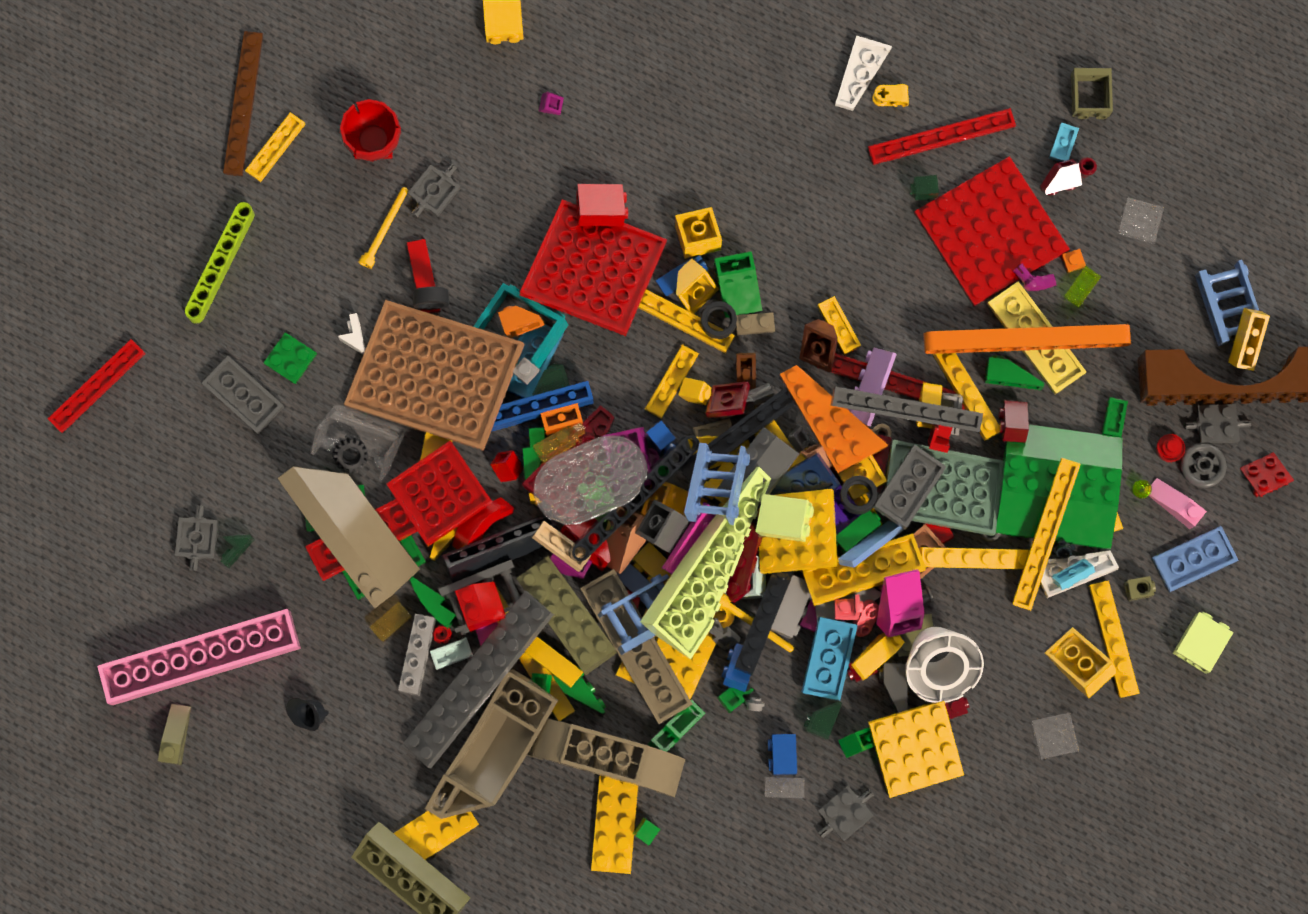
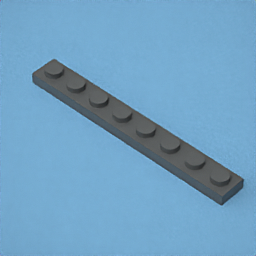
(906, 409)

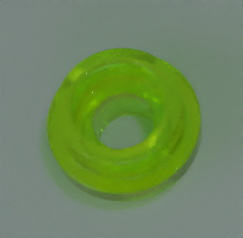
(1138, 485)

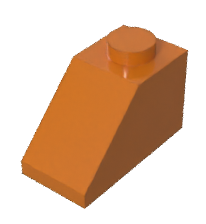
(519, 321)

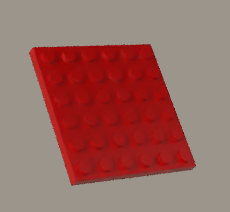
(990, 230)
(593, 270)

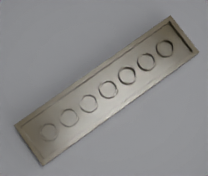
(645, 662)

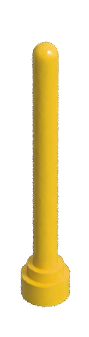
(368, 258)
(725, 604)

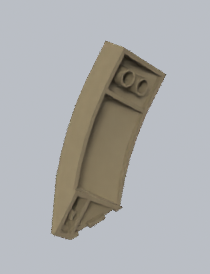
(351, 530)
(494, 748)

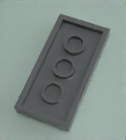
(243, 395)
(909, 487)

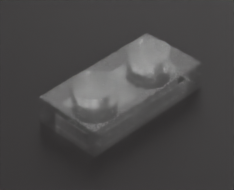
(784, 787)

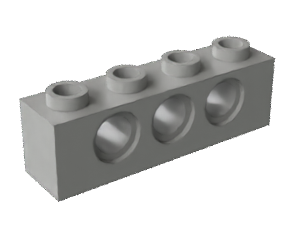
(417, 655)

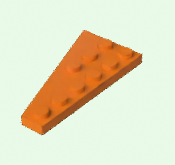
(835, 428)

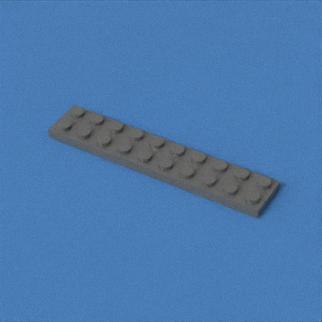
(478, 679)

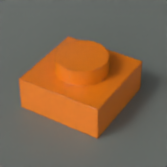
(1073, 260)

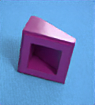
(551, 103)

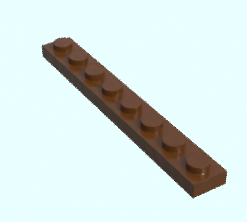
(243, 103)

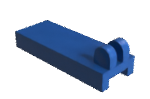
(668, 282)

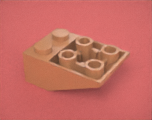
(624, 542)

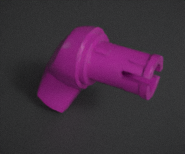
(1034, 283)

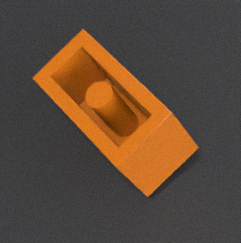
(559, 418)

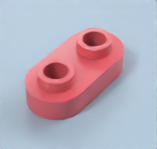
(867, 619)

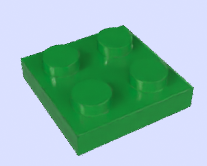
(290, 358)

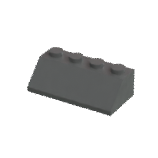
(770, 455)

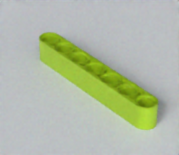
(218, 254)

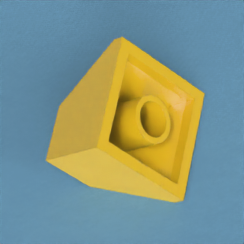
(694, 286)

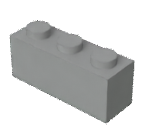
(792, 608)

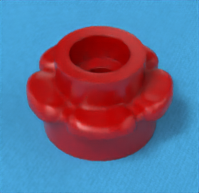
(442, 639)

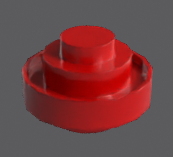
(1170, 448)

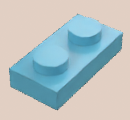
(1064, 142)
(1073, 574)

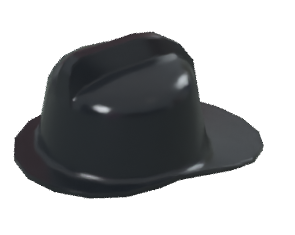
(306, 713)

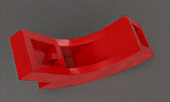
(476, 526)

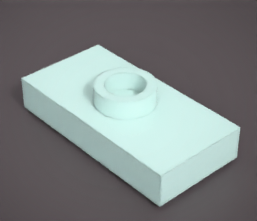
(451, 653)

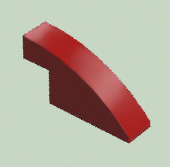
(601, 555)

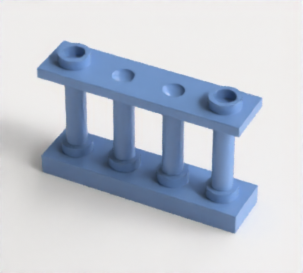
(1212, 298)
(701, 473)
(643, 633)

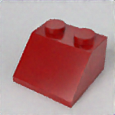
(480, 605)

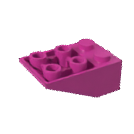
(901, 604)

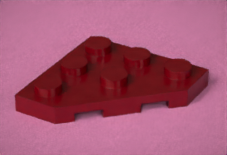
(739, 583)

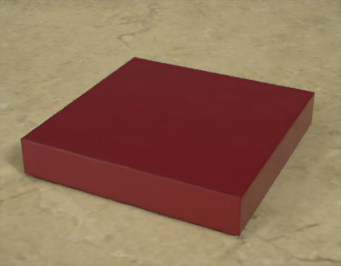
(727, 399)

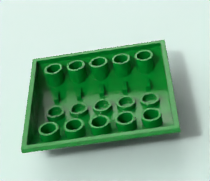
(1030, 474)

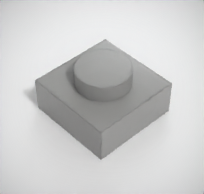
(525, 371)

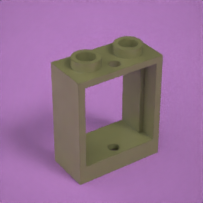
(1092, 74)

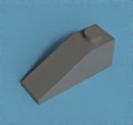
(895, 684)

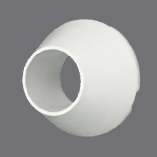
(950, 676)

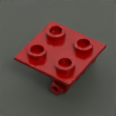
(1266, 475)

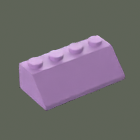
(874, 378)

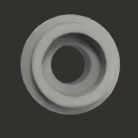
(754, 704)

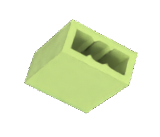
(784, 518)
(1203, 642)

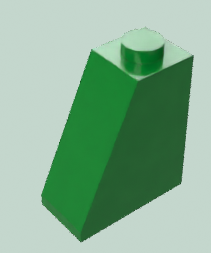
(857, 531)

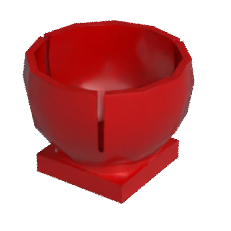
(371, 131)

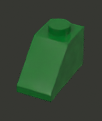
(856, 742)

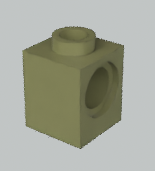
(1132, 592)

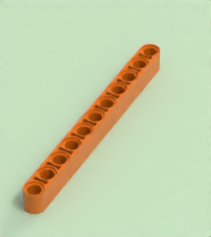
(1027, 339)

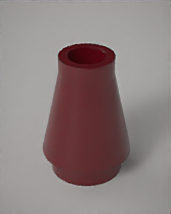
(1088, 164)

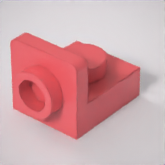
(848, 608)

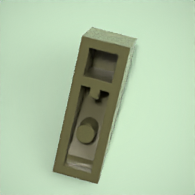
(174, 735)

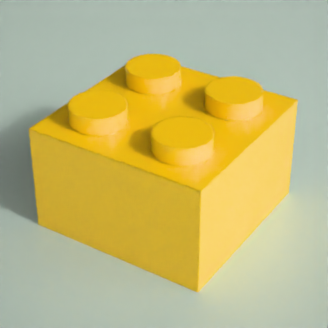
(698, 232)

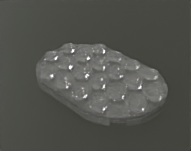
(590, 479)

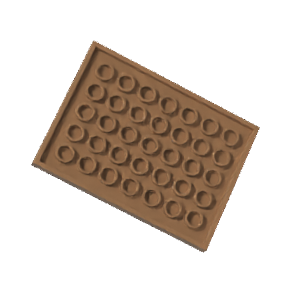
(434, 374)

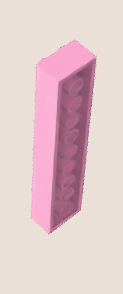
(198, 657)

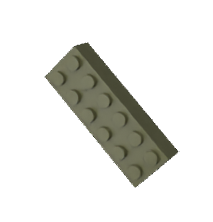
(571, 619)
(408, 874)

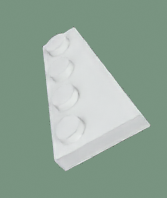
(861, 68)
(1102, 562)

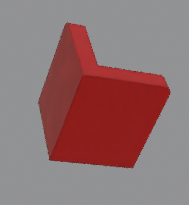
(939, 438)
(507, 466)

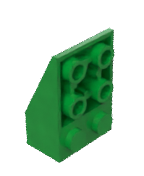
(738, 283)

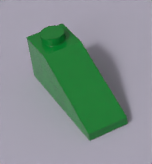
(1006, 373)

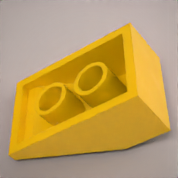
(1081, 662)

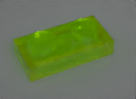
(1082, 286)

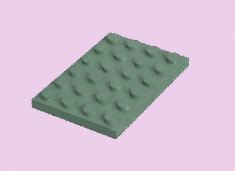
(965, 493)

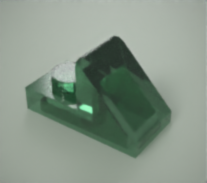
(240, 544)

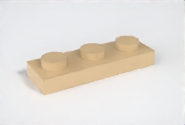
(558, 545)

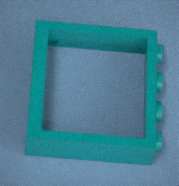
(552, 337)

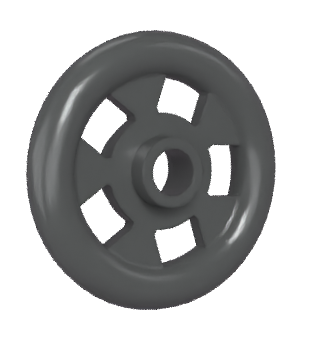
(1202, 449)

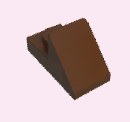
(746, 368)

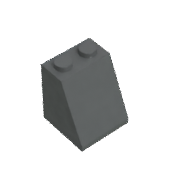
(663, 526)

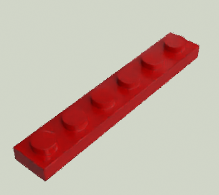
(96, 386)

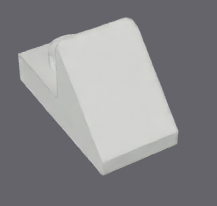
(354, 339)

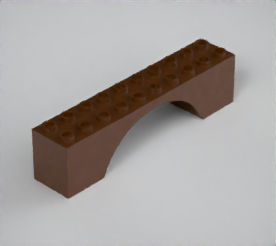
(1173, 378)

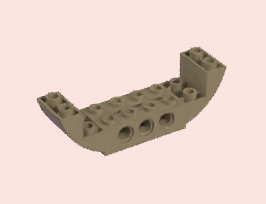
(608, 756)

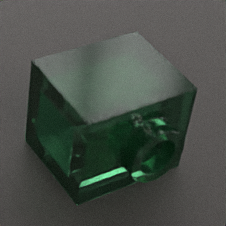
(924, 187)

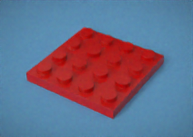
(439, 493)

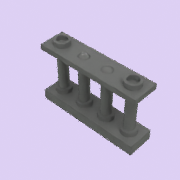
(485, 576)

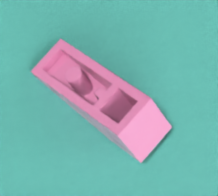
(1176, 503)

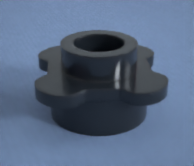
(1063, 549)

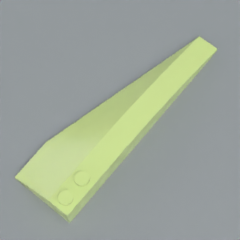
(692, 594)

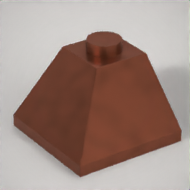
(819, 344)

